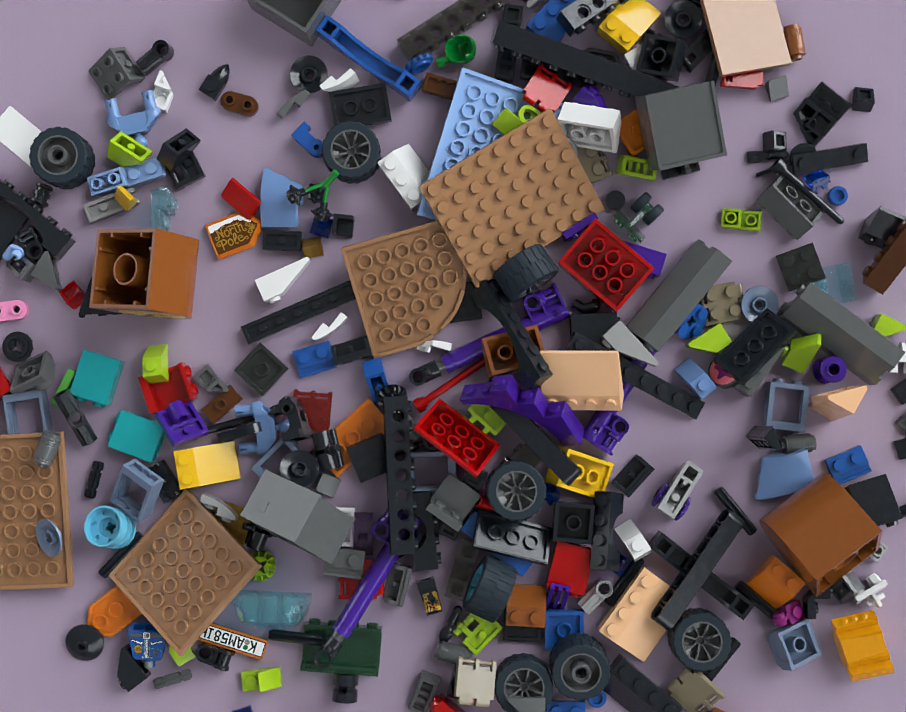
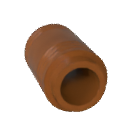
(794, 41)

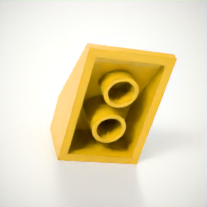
(627, 24)
(207, 465)
(593, 477)

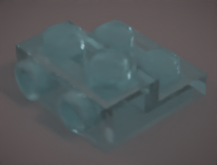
(162, 205)

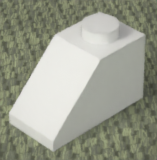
(633, 540)

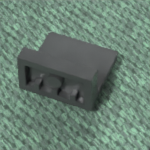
(115, 72)
(452, 501)

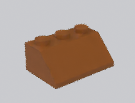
(500, 354)

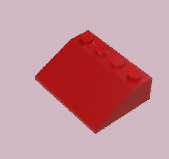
(605, 265)
(457, 437)

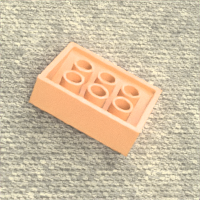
(584, 379)
(630, 618)

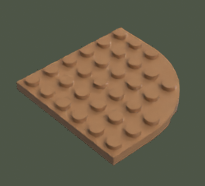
(405, 286)

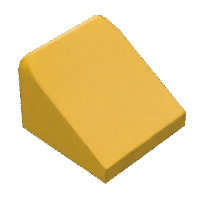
(124, 198)

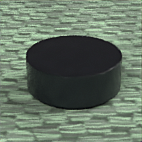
(615, 200)

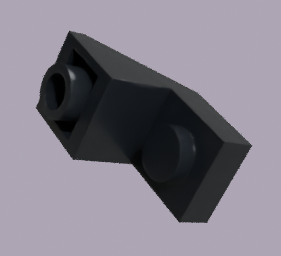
(811, 607)

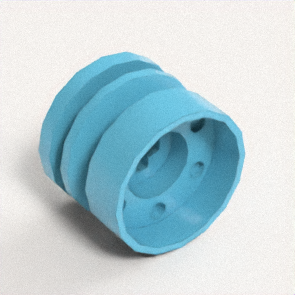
(109, 527)

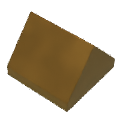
(312, 247)

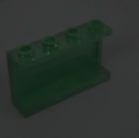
(356, 657)

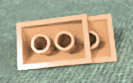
(838, 402)

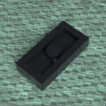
(282, 240)

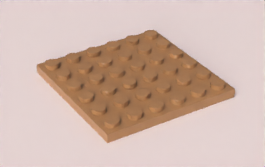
(184, 571)

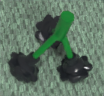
(317, 194)

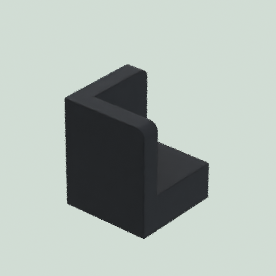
(343, 225)

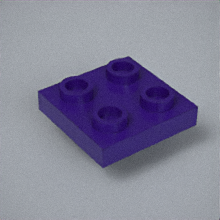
(181, 423)

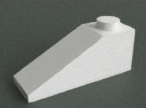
(278, 282)

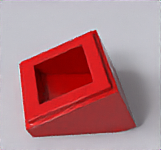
(72, 295)

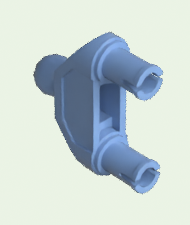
(135, 123)
(268, 424)

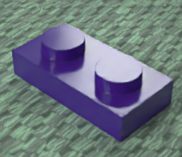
(573, 232)

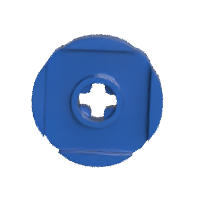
(695, 325)

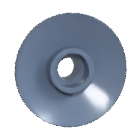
(764, 296)
(49, 537)

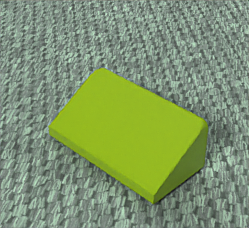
(506, 121)

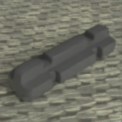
(172, 679)

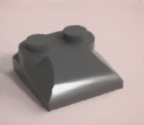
(33, 373)

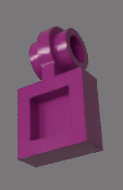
(790, 614)

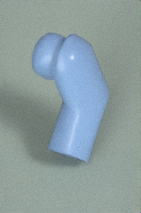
(13, 250)

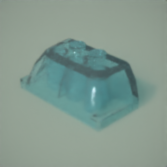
(271, 608)

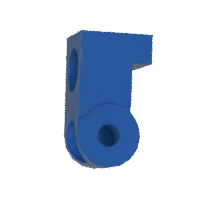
(307, 141)

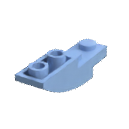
(126, 177)

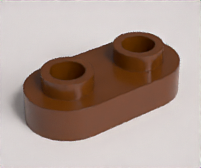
(239, 103)

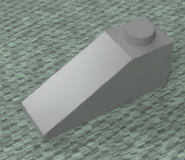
(622, 340)
(679, 489)

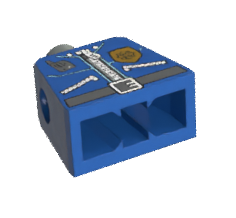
(146, 643)

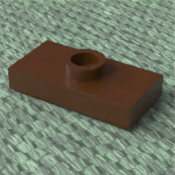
(439, 86)
(221, 404)

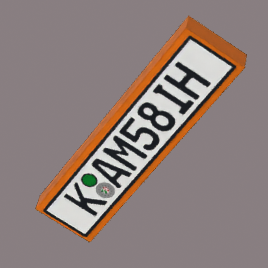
(235, 640)

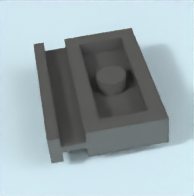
(346, 564)

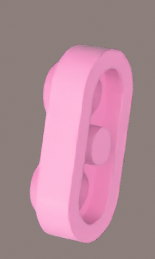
(8, 310)

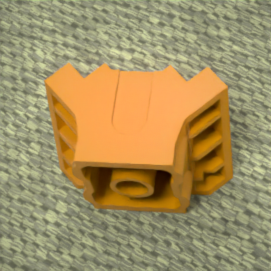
(861, 646)

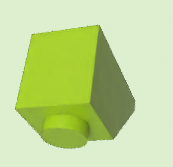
(127, 151)
(711, 341)
(801, 352)
(155, 363)

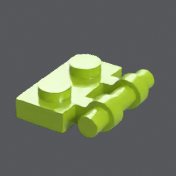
(487, 417)
(480, 635)

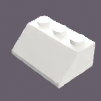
(591, 126)
(405, 174)

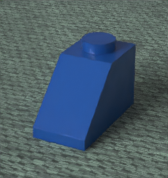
(375, 376)

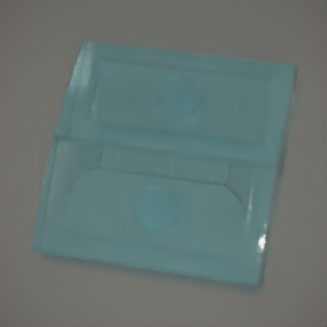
(838, 283)

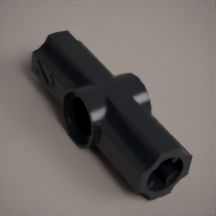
(81, 427)

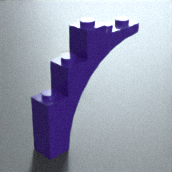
(530, 403)

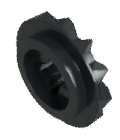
(10, 342)
(388, 390)

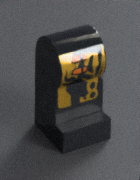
(429, 595)

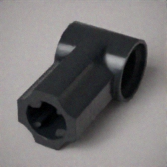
(153, 58)

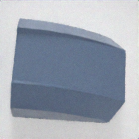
(794, 645)

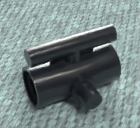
(327, 450)
(256, 536)

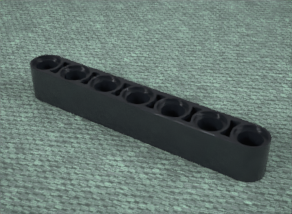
(540, 444)
(697, 569)

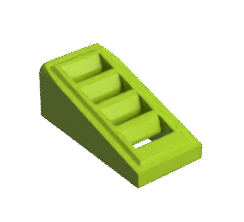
(621, 166)

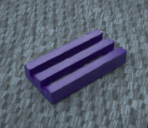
(555, 605)

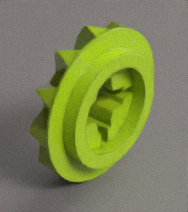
(270, 565)

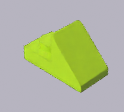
(261, 679)

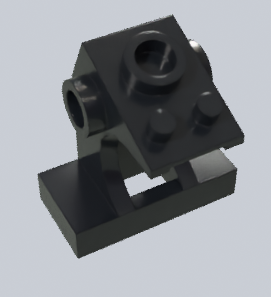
(297, 417)

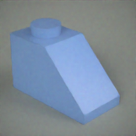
(695, 378)

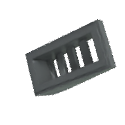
(426, 680)

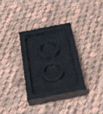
(361, 104)

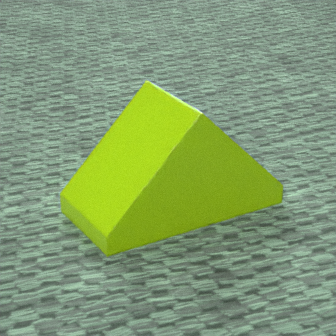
(887, 325)

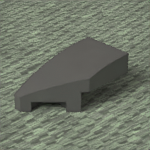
(298, 100)
(210, 380)
(527, 704)

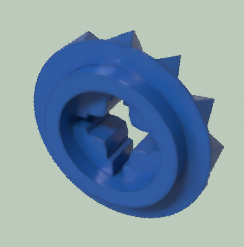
(419, 64)

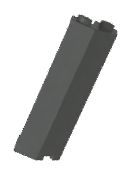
(678, 295)
(843, 333)

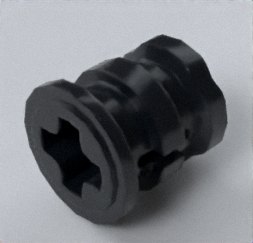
(41, 194)

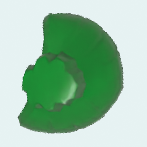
(458, 51)

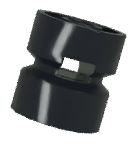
(343, 695)

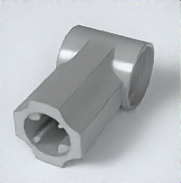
(593, 597)

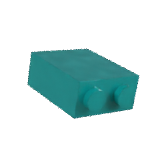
(96, 378)
(136, 436)

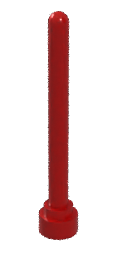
(422, 402)

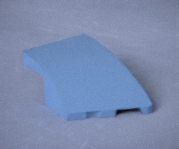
(274, 206)
(783, 474)

